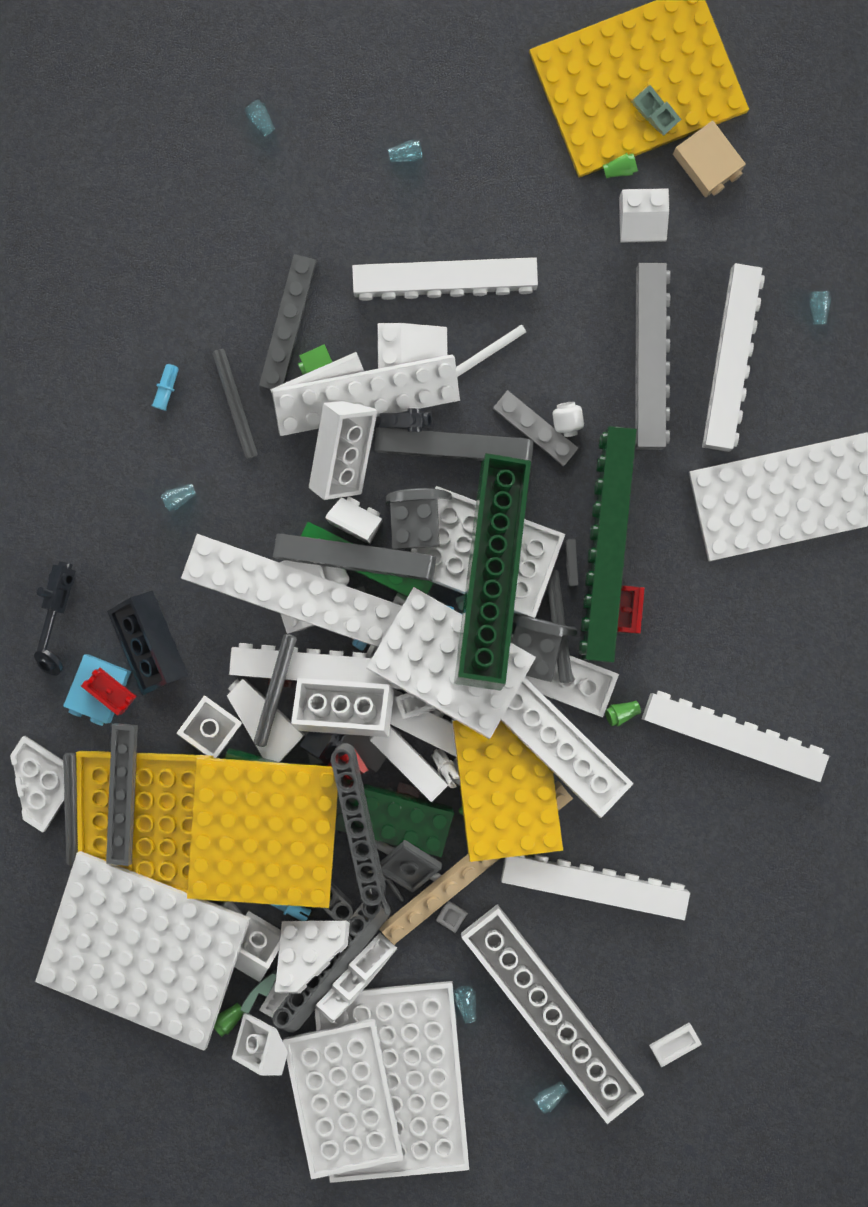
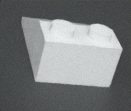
(409, 343)
(354, 519)

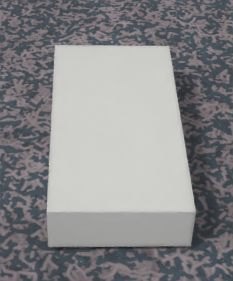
(675, 1044)

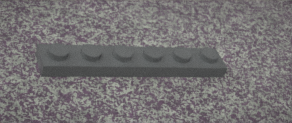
(288, 322)
(121, 794)

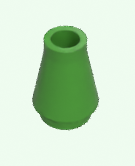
(621, 166)
(620, 713)
(228, 1019)

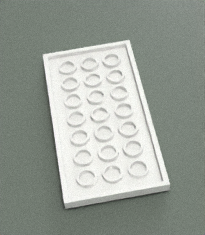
(782, 497)

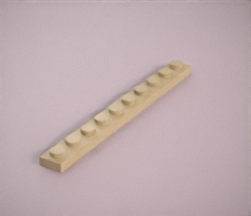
(445, 888)

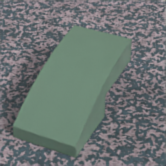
(655, 111)
(262, 987)

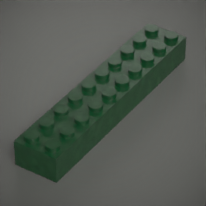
(609, 544)
(492, 572)
(392, 815)

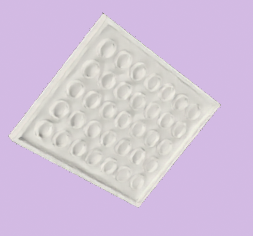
(142, 950)
(422, 1073)

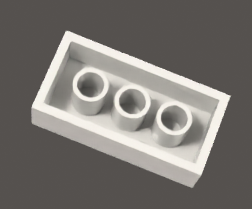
(343, 707)

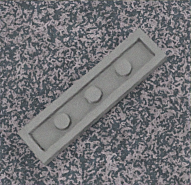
(535, 428)

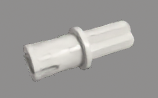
(446, 767)

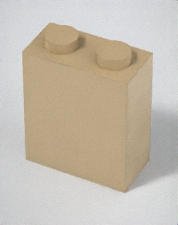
(709, 159)

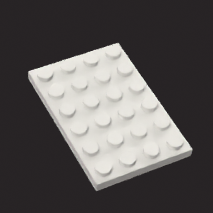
(537, 556)
(422, 659)
(343, 1099)

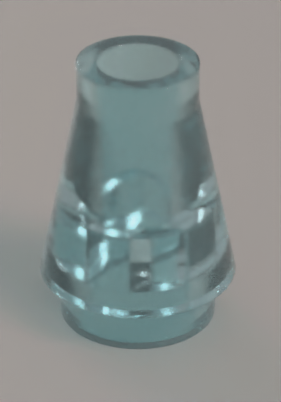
(259, 116)
(408, 151)
(820, 306)
(178, 496)
(466, 1003)
(550, 1097)

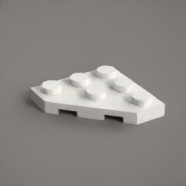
(38, 782)
(307, 951)

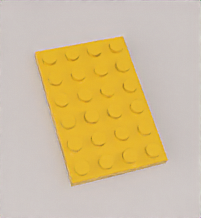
(505, 796)

